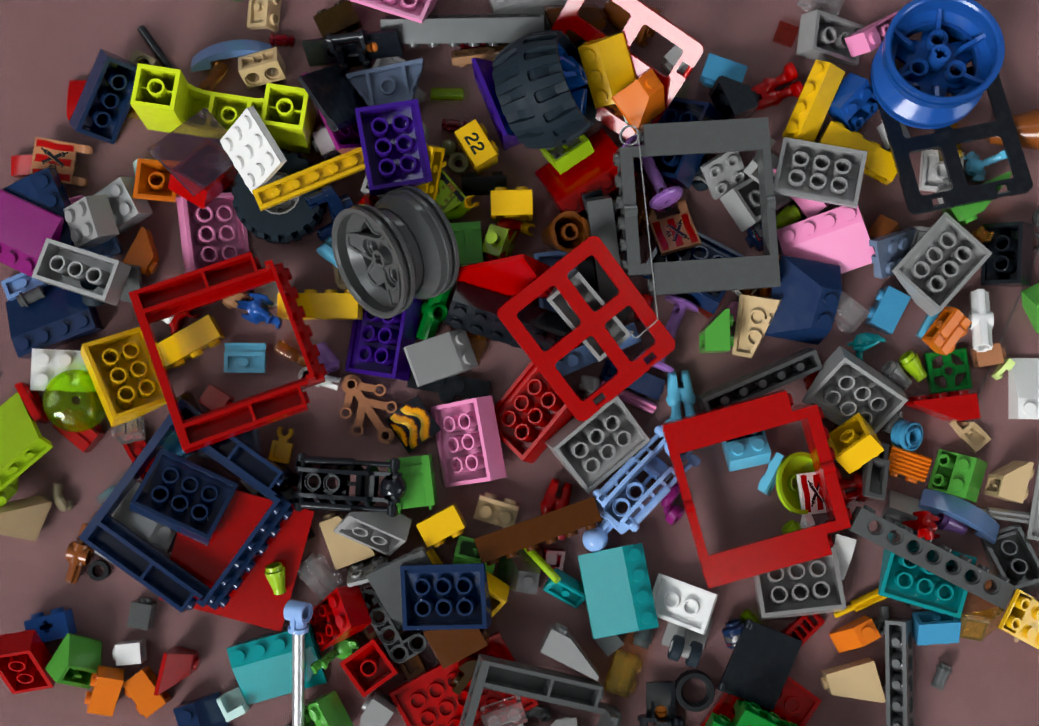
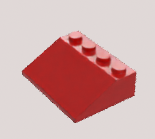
(586, 175)
(504, 275)
(530, 414)

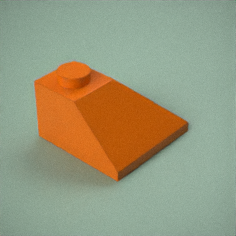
(641, 99)
(152, 181)

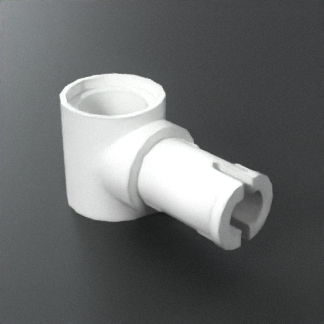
(328, 380)

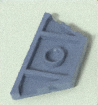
(388, 82)
(890, 250)

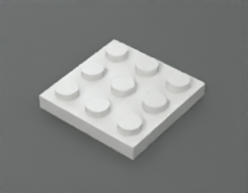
(252, 149)

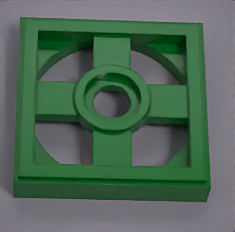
(966, 383)

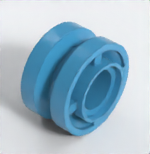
(907, 434)

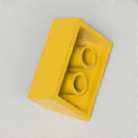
(607, 67)

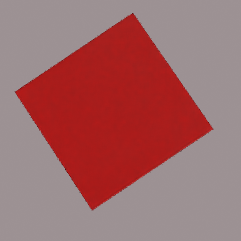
(254, 599)

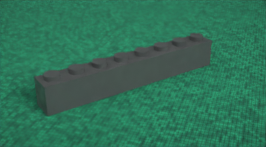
(465, 28)

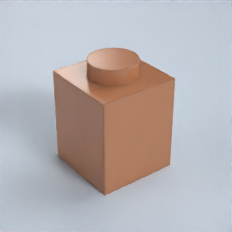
(990, 357)

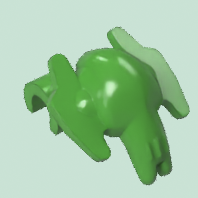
(341, 651)

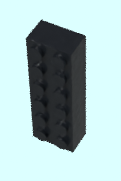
(476, 312)

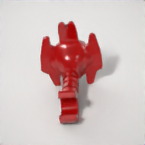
(924, 525)

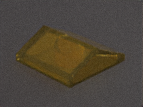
(980, 624)

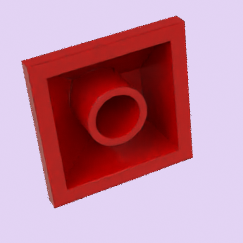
(175, 666)

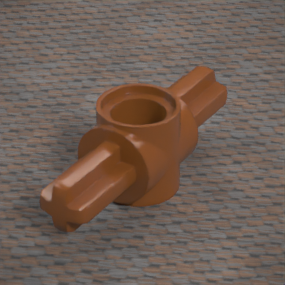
(78, 555)

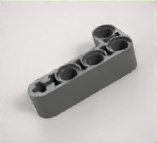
(398, 641)

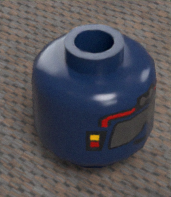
(755, 237)
(732, 632)

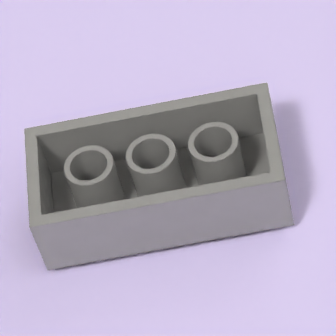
(68, 265)

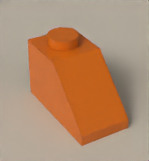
(143, 252)
(855, 634)

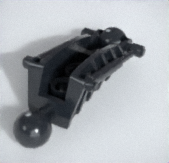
(328, 469)

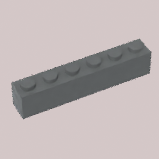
(603, 225)
(762, 380)

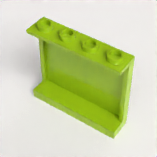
(19, 440)

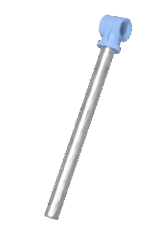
(299, 614)

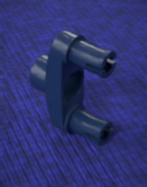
(335, 205)

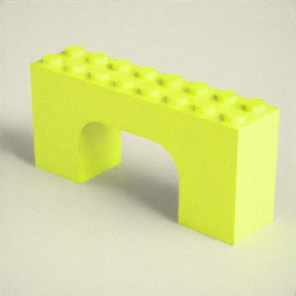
(167, 100)

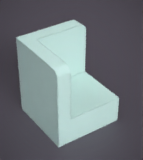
(232, 704)

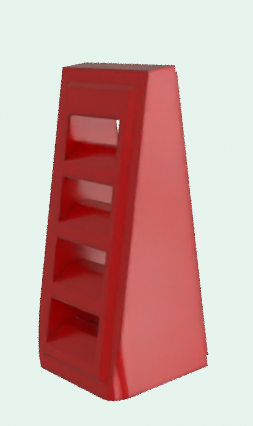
(808, 632)

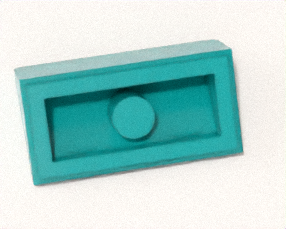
(567, 589)

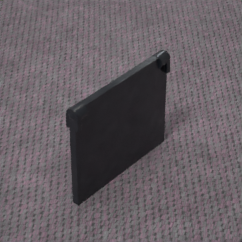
(333, 96)
(759, 664)

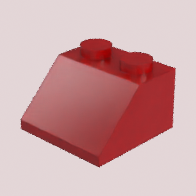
(369, 667)

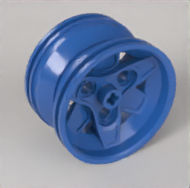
(978, 42)

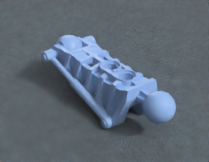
(597, 538)

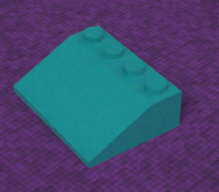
(919, 587)
(617, 591)
(265, 665)

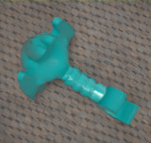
(863, 342)

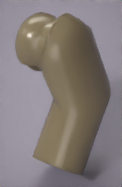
(59, 500)

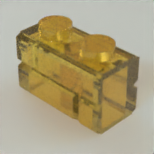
(622, 673)

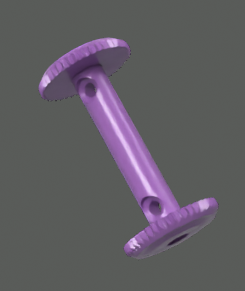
(668, 195)
(673, 324)

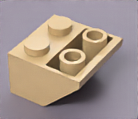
(1010, 481)

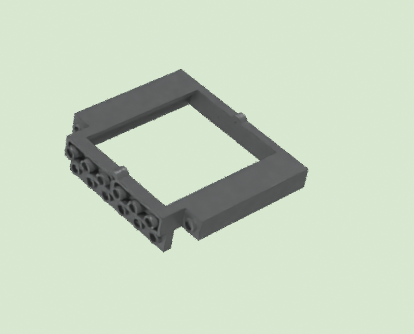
(704, 274)
(536, 684)

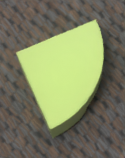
(1000, 369)

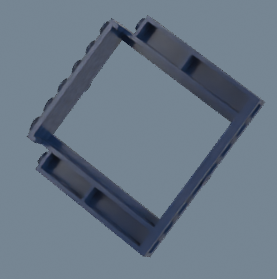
(157, 570)

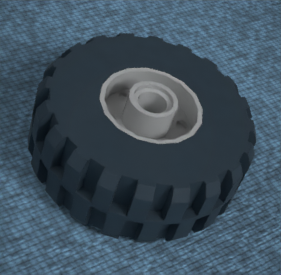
(286, 220)

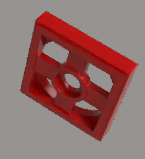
(32, 402)

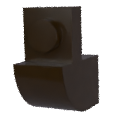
(461, 679)

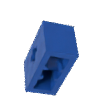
(61, 620)

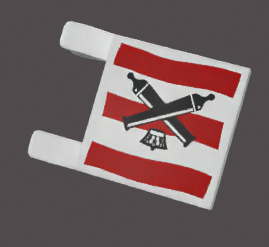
(810, 498)

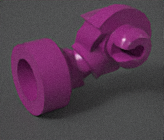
(672, 513)

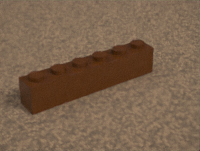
(537, 530)

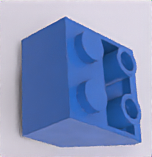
(853, 102)

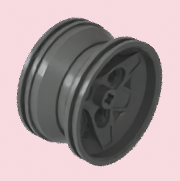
(395, 251)

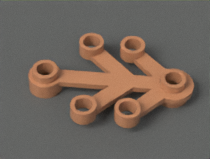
(366, 406)

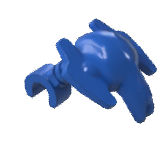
(259, 310)

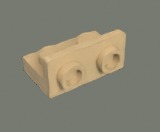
(264, 14)
(496, 511)

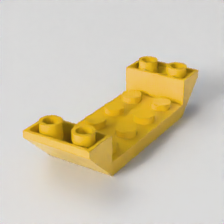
(1022, 618)

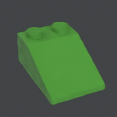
(967, 213)

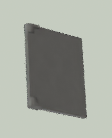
(387, 582)

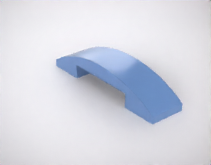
(225, 50)
(962, 511)

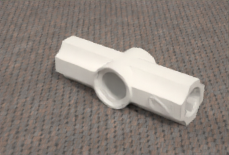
(981, 319)

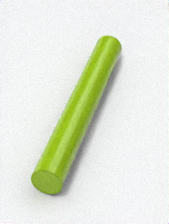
(544, 565)

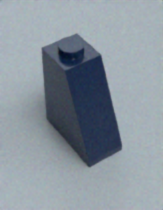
(645, 385)

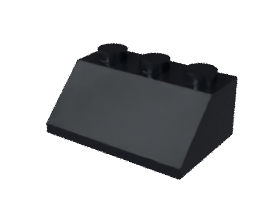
(733, 98)
(1011, 255)

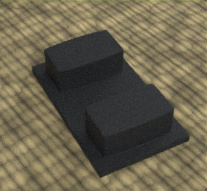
(482, 185)

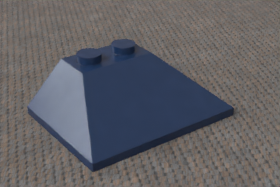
(809, 300)

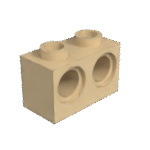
(261, 68)

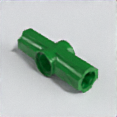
(431, 318)

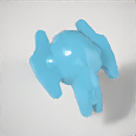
(975, 166)

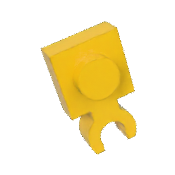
(280, 449)

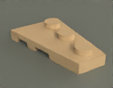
(752, 323)

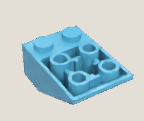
(746, 451)

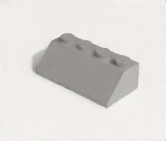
(613, 326)

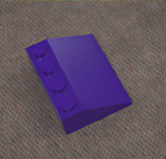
(483, 76)
(393, 146)
(379, 343)

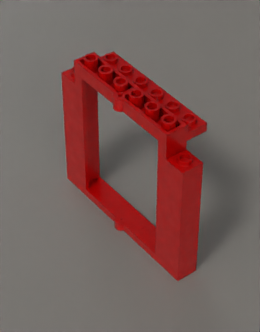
(208, 286)
(741, 420)

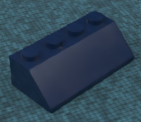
(105, 98)
(200, 712)

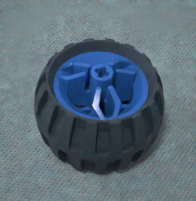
(544, 90)

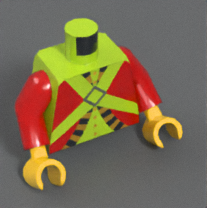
(502, 237)

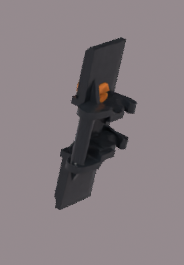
(354, 53)
(660, 705)

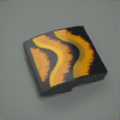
(413, 424)

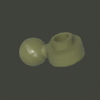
(454, 157)

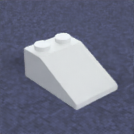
(1023, 389)

